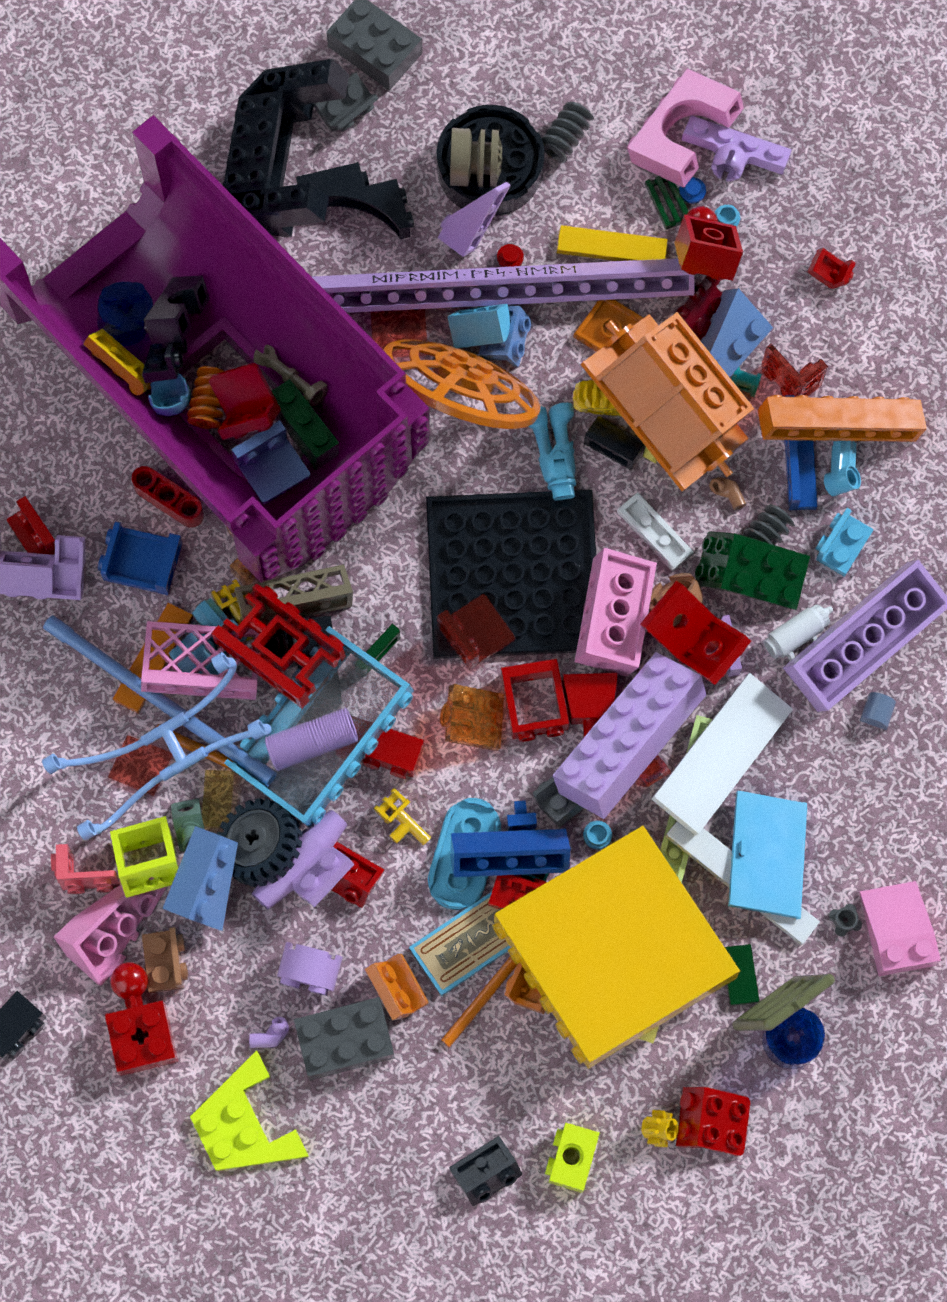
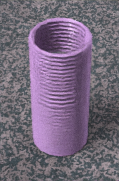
(306, 740)

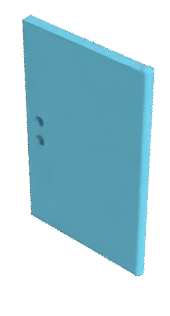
(772, 843)

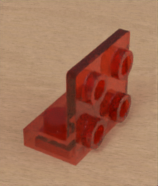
(791, 382)
(475, 631)

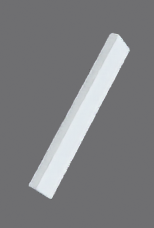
(717, 860)

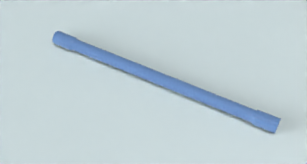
(67, 635)

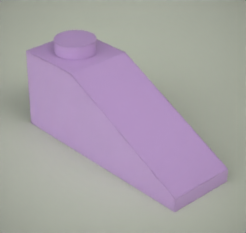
(467, 226)

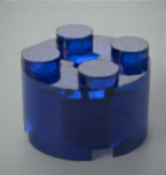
(123, 311)
(808, 1046)

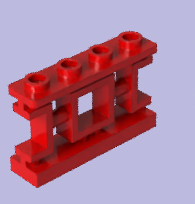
(264, 662)

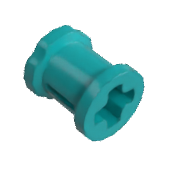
(746, 381)

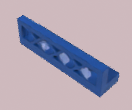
(800, 474)

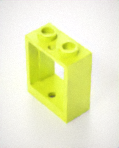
(136, 877)

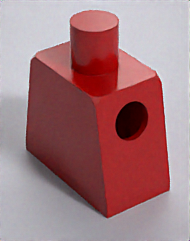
(588, 697)

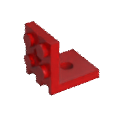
(695, 635)

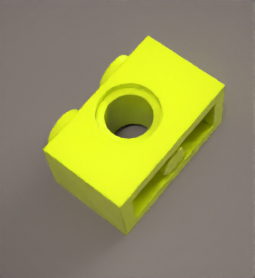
(584, 1143)

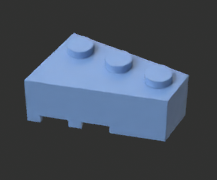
(735, 330)
(203, 879)

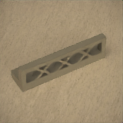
(308, 603)

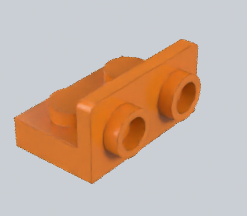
(397, 987)

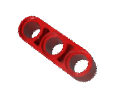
(161, 485)

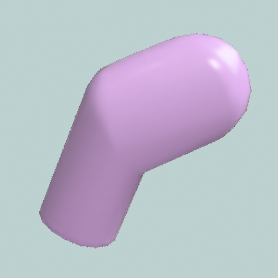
(272, 1036)

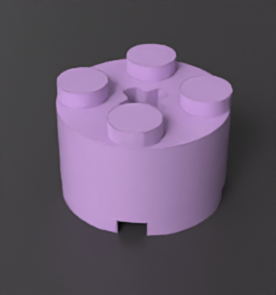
(309, 967)

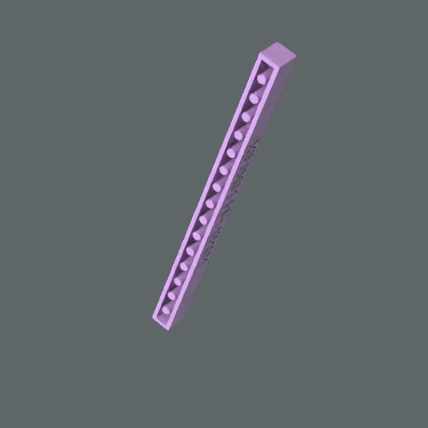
(508, 285)

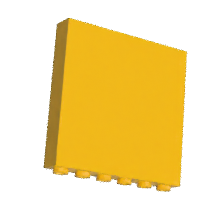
(614, 947)

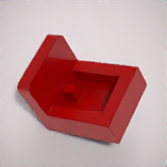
(830, 269)

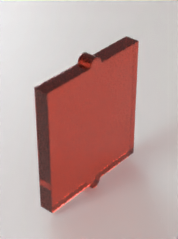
(140, 765)

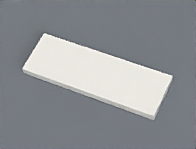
(722, 754)

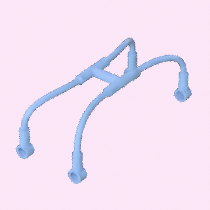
(165, 730)

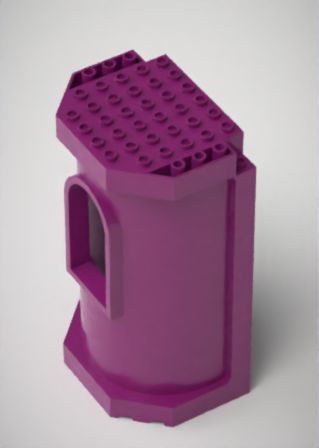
(257, 299)

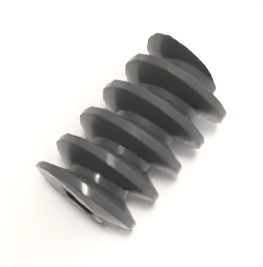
(566, 130)
(769, 525)

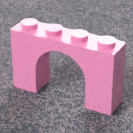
(690, 96)

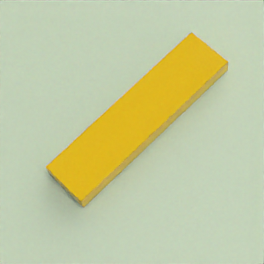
(609, 245)

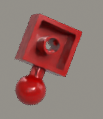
(708, 245)
(152, 1019)

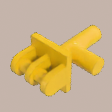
(232, 603)
(407, 823)

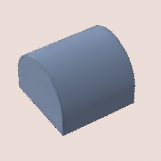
(878, 710)

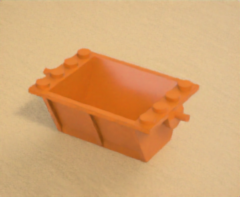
(671, 396)

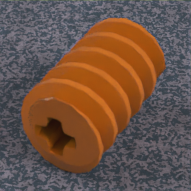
(205, 402)

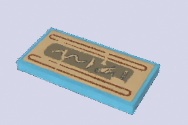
(460, 947)

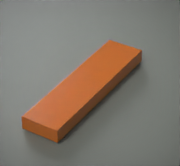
(125, 695)

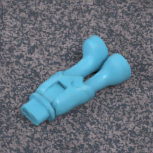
(556, 464)

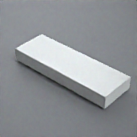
(655, 531)

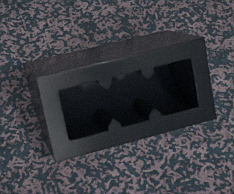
(614, 442)

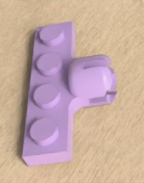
(734, 148)

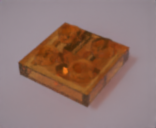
(473, 717)

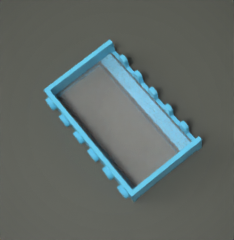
(372, 698)

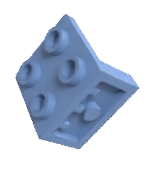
(270, 463)

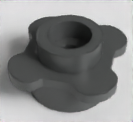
(848, 912)

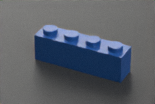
(510, 852)

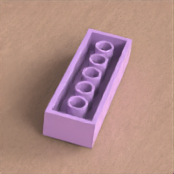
(867, 636)
(629, 735)

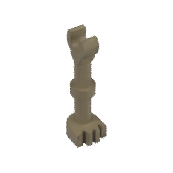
(313, 394)

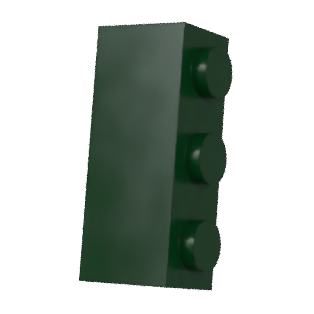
(305, 425)

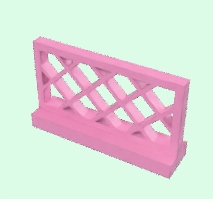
(191, 683)

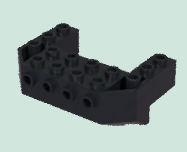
(263, 142)

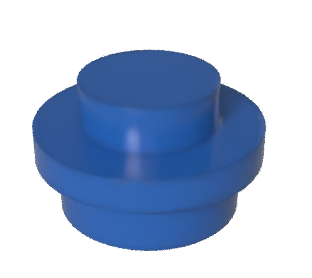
(693, 191)

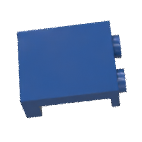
(140, 559)

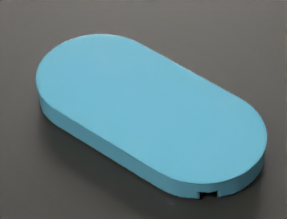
(443, 886)

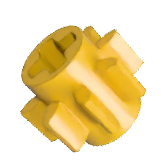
(659, 1128)

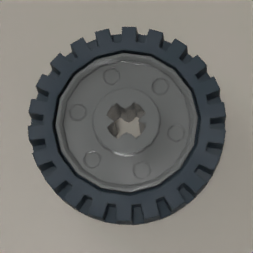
(265, 841)

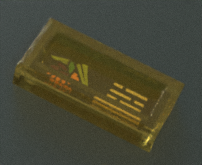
(217, 797)

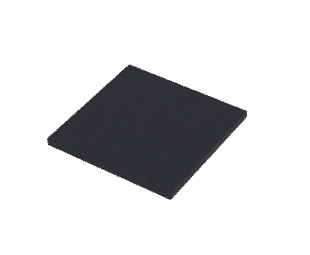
(522, 555)

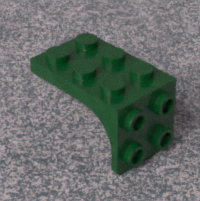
(752, 569)

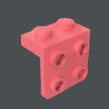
(76, 882)

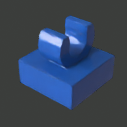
(521, 819)

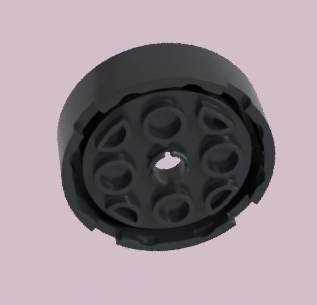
(520, 156)

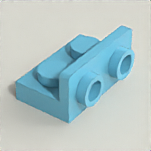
(843, 543)

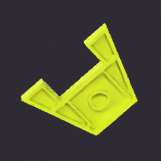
(232, 1129)

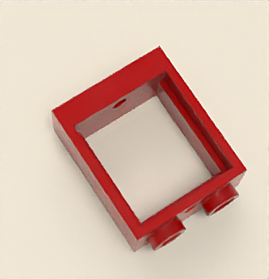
(531, 672)

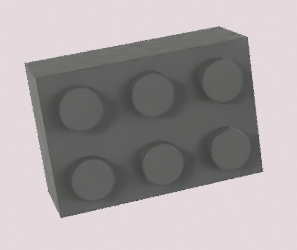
(374, 42)
(344, 1038)

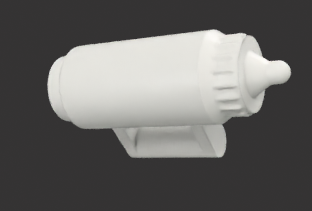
(797, 631)

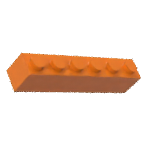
(841, 418)

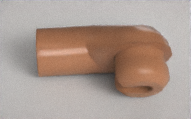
(728, 489)

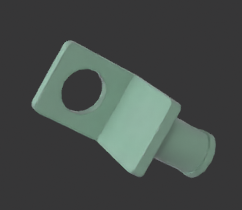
(185, 821)

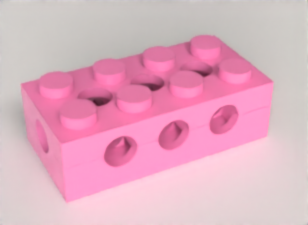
(614, 608)

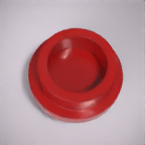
(510, 256)

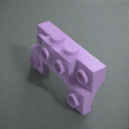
(45, 574)

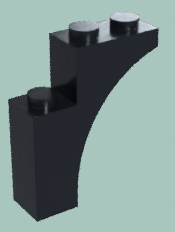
(351, 189)

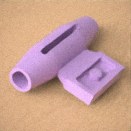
(316, 868)

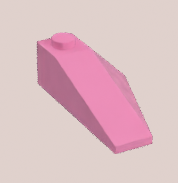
(103, 930)

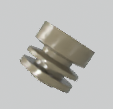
(474, 157)

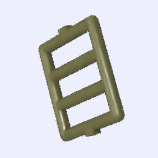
(783, 1002)

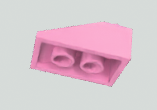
(899, 929)

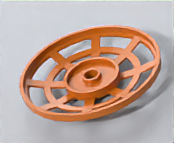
(468, 376)

